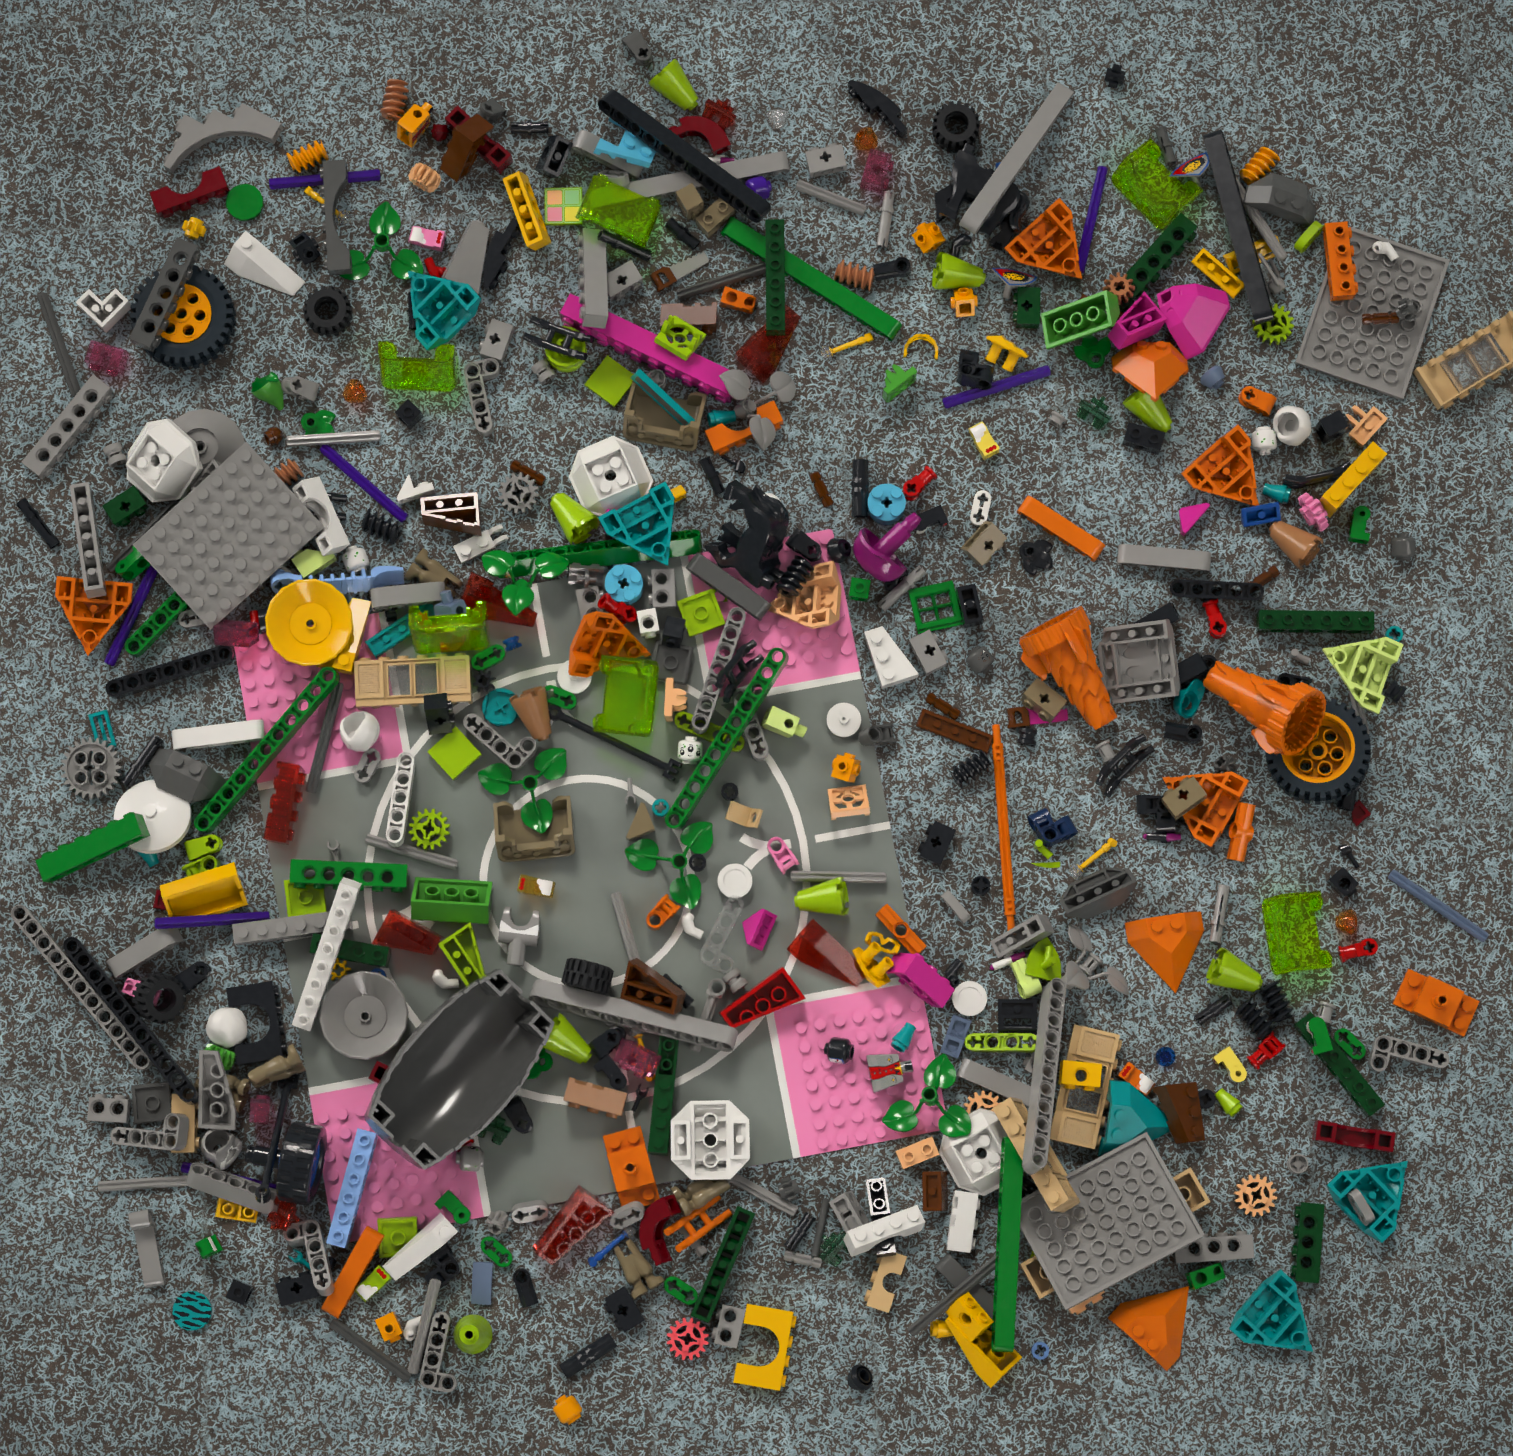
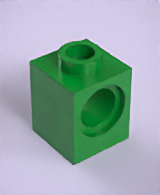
(859, 589)

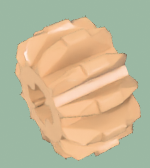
(424, 177)

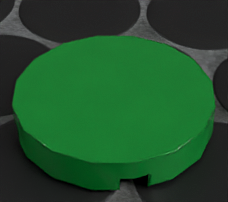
(244, 202)

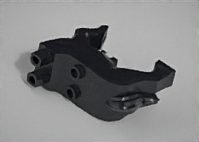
(965, 185)
(759, 545)

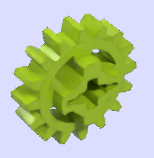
(1280, 328)
(431, 820)

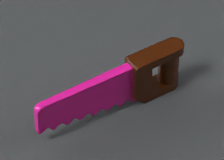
(1030, 717)

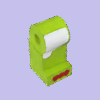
(373, 1283)

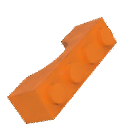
(723, 438)

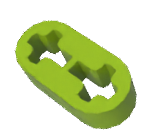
(1308, 236)

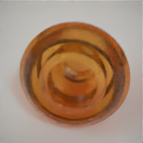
(866, 139)
(354, 391)
(1347, 921)

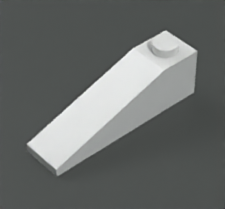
(420, 1246)

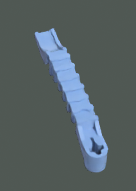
(379, 577)

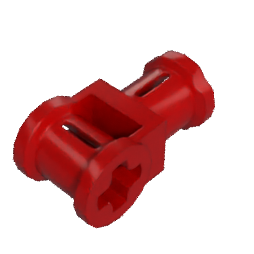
(918, 483)
(622, 611)
(1214, 618)
(1357, 950)
(1267, 1049)

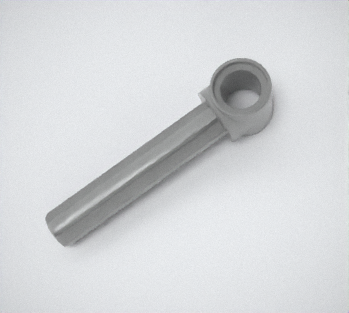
(709, 1007)

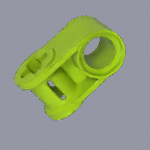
(200, 846)
(199, 866)

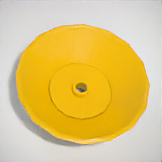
(290, 613)

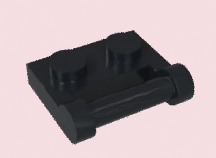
(1017, 1010)

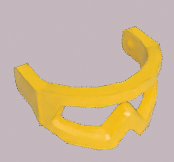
(924, 337)
(894, 951)

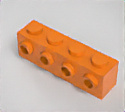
(1339, 261)

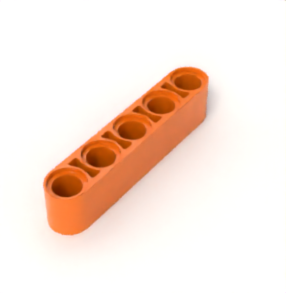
(1061, 527)
(353, 1271)

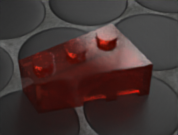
(407, 934)

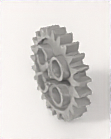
(74, 768)

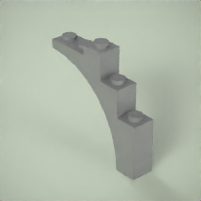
(217, 125)

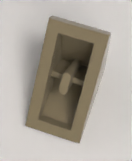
(641, 824)

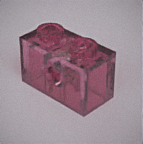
(875, 161)
(99, 351)
(236, 633)
(637, 1058)
(262, 1110)

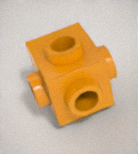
(928, 237)
(964, 302)
(846, 767)

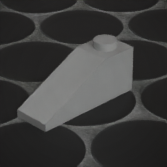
(1026, 934)

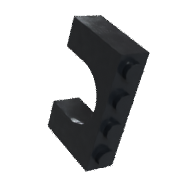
(1190, 667)
(265, 996)

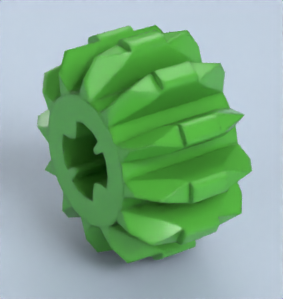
(227, 1056)

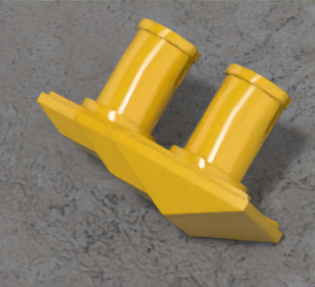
(1000, 342)
(874, 972)

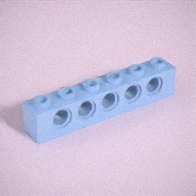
(352, 1188)

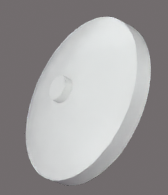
(164, 814)

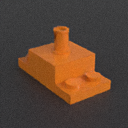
(1436, 1002)
(631, 1166)

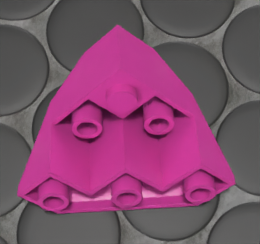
(1193, 315)

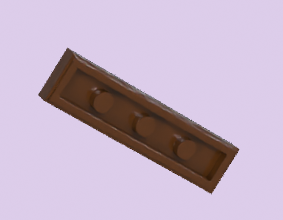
(954, 731)

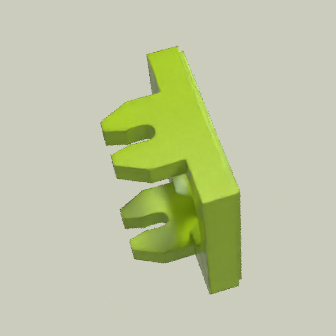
(673, 322)

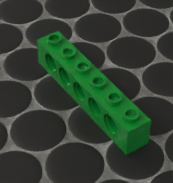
(300, 867)

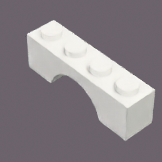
(314, 496)
(897, 1224)

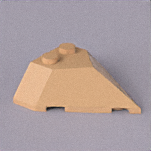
(817, 601)

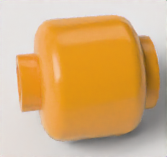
(567, 1409)

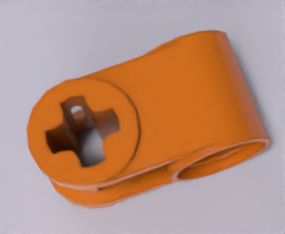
(1259, 401)
(663, 912)

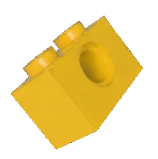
(1091, 1070)
(969, 1317)

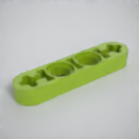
(708, 735)
(1002, 1042)

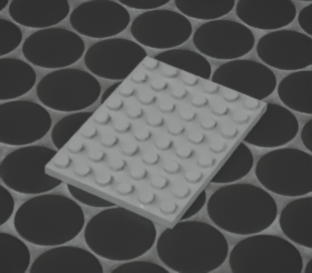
(1376, 354)
(228, 535)
(1122, 1225)

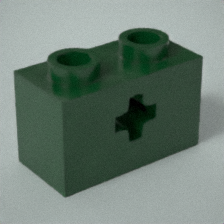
(1031, 297)
(117, 512)

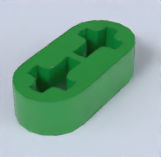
(486, 654)
(561, 693)
(1346, 1047)
(493, 1255)
(677, 1294)

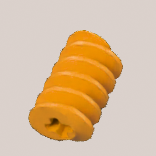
(307, 156)
(1258, 165)

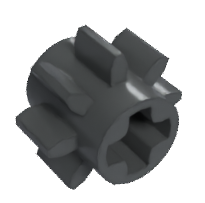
(1407, 309)
(1225, 764)
(788, 1189)

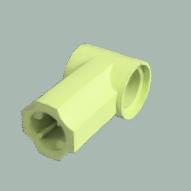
(1026, 985)

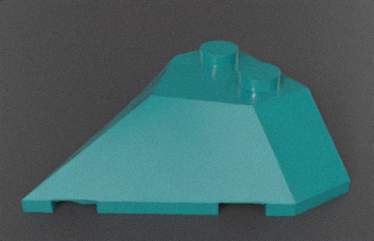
(440, 308)
(644, 523)
(1130, 1117)
(1382, 1191)
(1273, 1316)

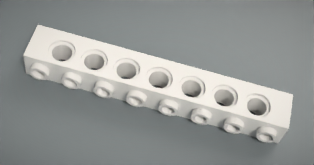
(326, 954)

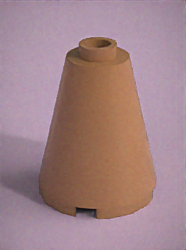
(1296, 543)
(533, 711)

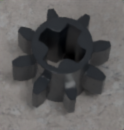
(1114, 76)
(489, 681)

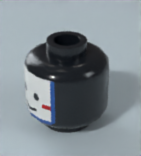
(839, 1050)

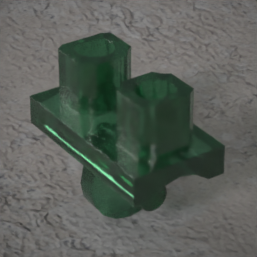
(1101, 417)
(498, 1128)
(831, 1247)

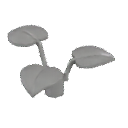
(737, 385)
(1074, 975)

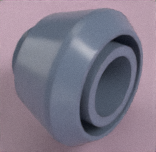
(1213, 377)

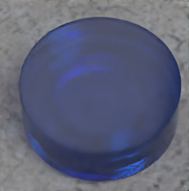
(1165, 1056)

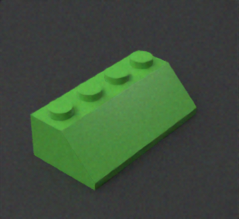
(1080, 318)
(451, 900)

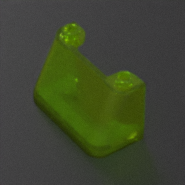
(1150, 188)
(619, 210)
(418, 373)
(449, 632)
(627, 696)
(1294, 933)

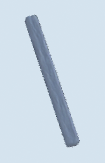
(1438, 905)

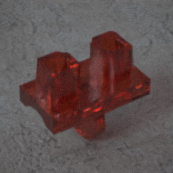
(722, 111)
(283, 1217)

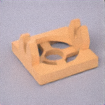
(674, 700)
(844, 792)

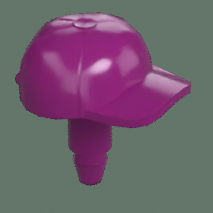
(878, 555)

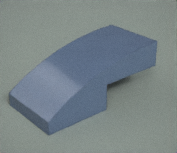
(955, 1036)
(482, 1283)

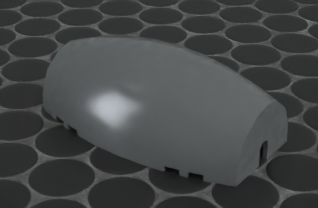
(458, 1070)

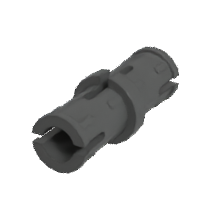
(1165, 145)

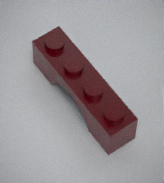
(491, 152)
(211, 185)
(1353, 1137)

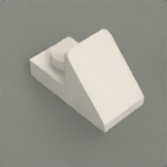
(410, 493)

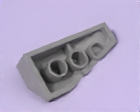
(215, 1101)

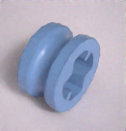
(1045, 1353)

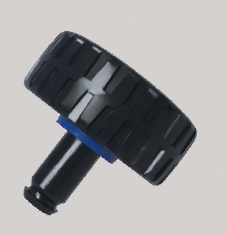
(298, 1162)

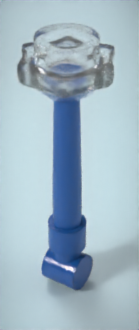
(627, 1232)

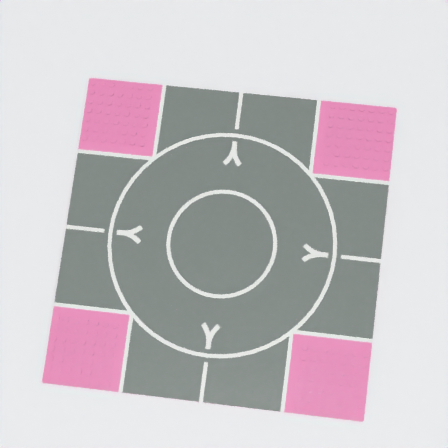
(778, 1064)

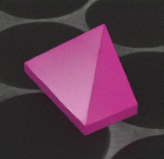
(1190, 515)
(758, 928)

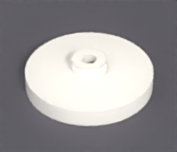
(572, 683)
(843, 720)
(734, 880)
(969, 998)

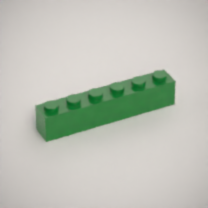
(93, 847)

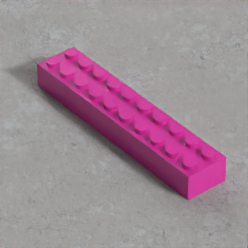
(640, 344)

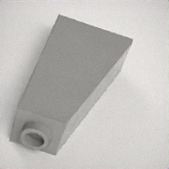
(469, 256)

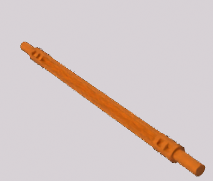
(1003, 827)

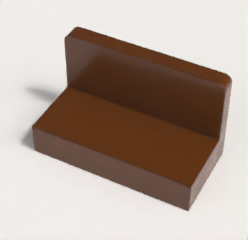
(935, 1191)

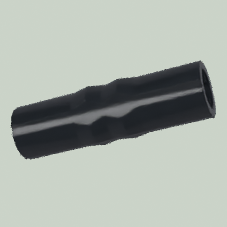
(860, 488)
(588, 1355)

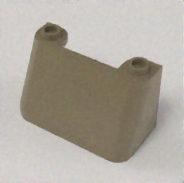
(651, 424)
(521, 843)

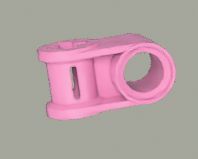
(782, 855)

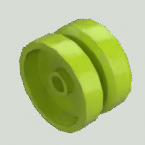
(562, 362)

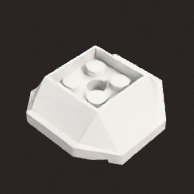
(607, 457)
(177, 466)
(704, 1119)
(960, 1156)

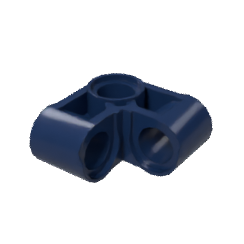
(1042, 823)

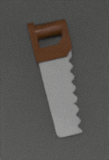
(678, 271)

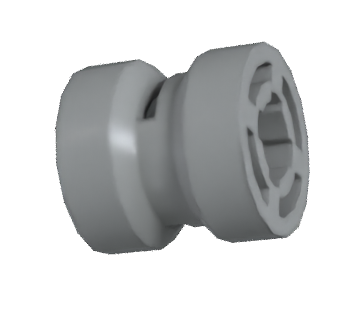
(543, 371)
(658, 377)
(114, 454)
(735, 980)
(1299, 1162)

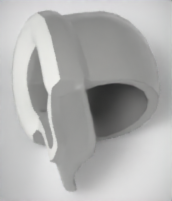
(225, 1155)

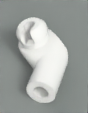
(1385, 248)
(689, 928)
(443, 982)
(411, 1328)

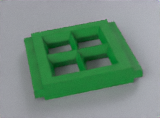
(932, 590)

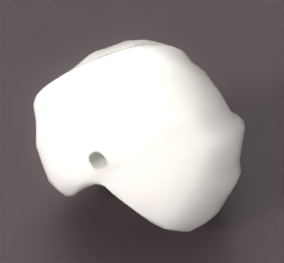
(1292, 425)
(359, 731)
(227, 1027)

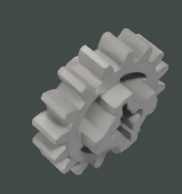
(516, 484)

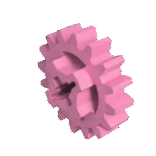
(1313, 512)

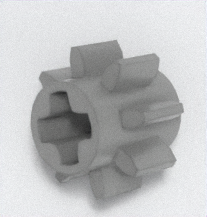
(498, 1222)

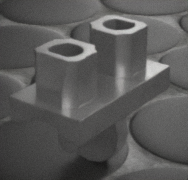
(585, 574)

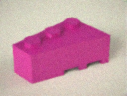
(1137, 323)
(922, 978)

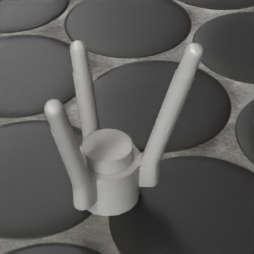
(1276, 284)

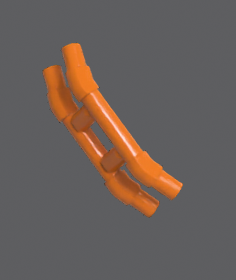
(695, 1235)

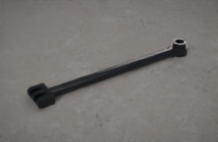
(667, 767)
(264, 1187)

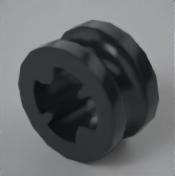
(734, 788)
(696, 868)

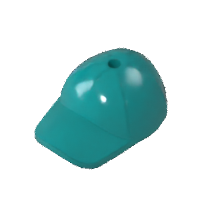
(1192, 694)

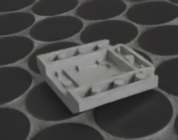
(1139, 661)

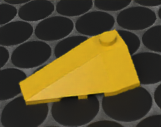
(345, 660)
(987, 1364)

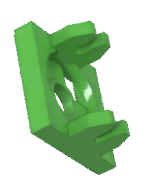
(897, 381)

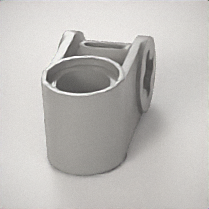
(300, 388)

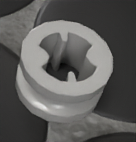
(1056, 419)

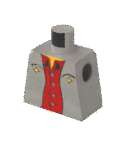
(886, 1070)

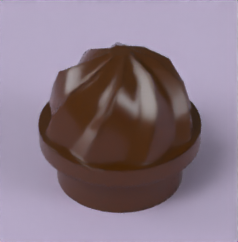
(273, 436)

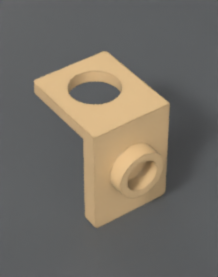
(743, 815)

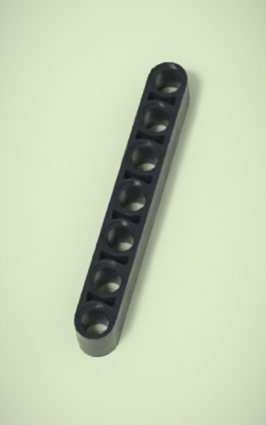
(160, 671)

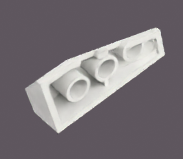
(257, 263)

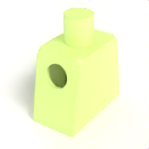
(775, 719)

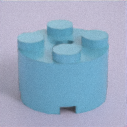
(896, 503)
(619, 575)

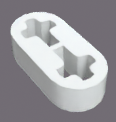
(975, 507)

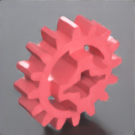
(685, 1348)

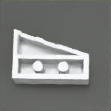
(888, 660)
(963, 1221)

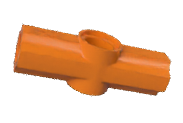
(1241, 831)
(891, 921)

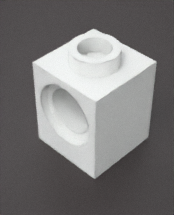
(644, 615)

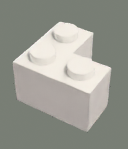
(105, 312)

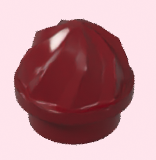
(439, 132)

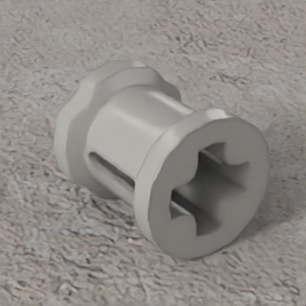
(1105, 751)
(1091, 958)
(1325, 1011)

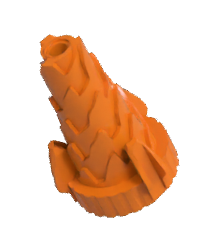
(1065, 651)
(1283, 714)

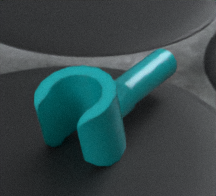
(300, 1259)

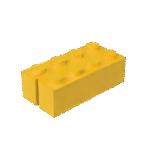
(205, 893)

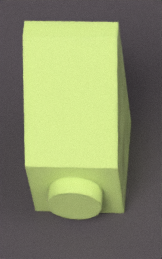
(311, 562)

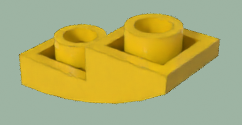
(234, 1211)

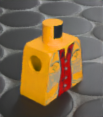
(415, 122)

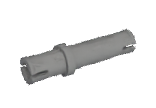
(885, 219)
(907, 583)
(1215, 937)

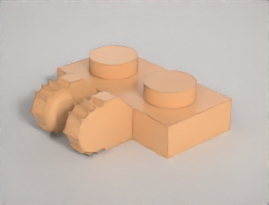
(1367, 426)

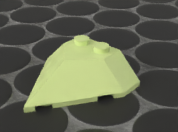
(1365, 668)

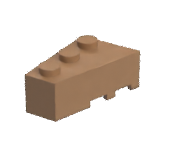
(595, 1098)

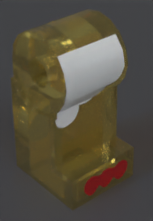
(535, 886)

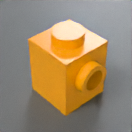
(389, 1327)

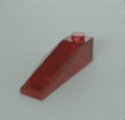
(762, 352)
(482, 589)
(821, 951)

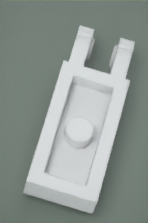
(479, 544)

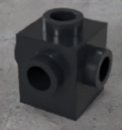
(304, 248)

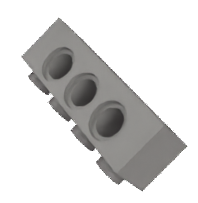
(1244, 1249)

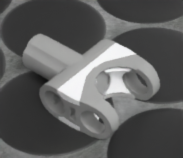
(518, 936)

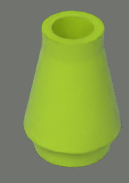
(1228, 1102)

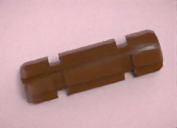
(1380, 318)
(517, 467)
(821, 489)
(1265, 577)
(943, 706)

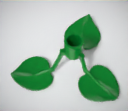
(385, 222)
(519, 593)
(539, 813)
(683, 890)
(937, 1075)

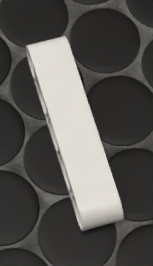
(218, 735)
(400, 790)

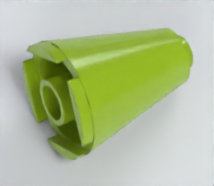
(675, 86)
(956, 273)
(1150, 412)
(573, 518)
(824, 898)
(1232, 973)
(567, 1041)
(481, 1334)

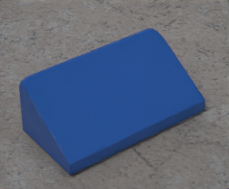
(1260, 514)

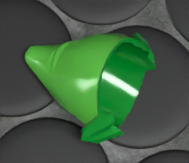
(269, 390)

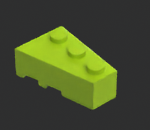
(464, 954)

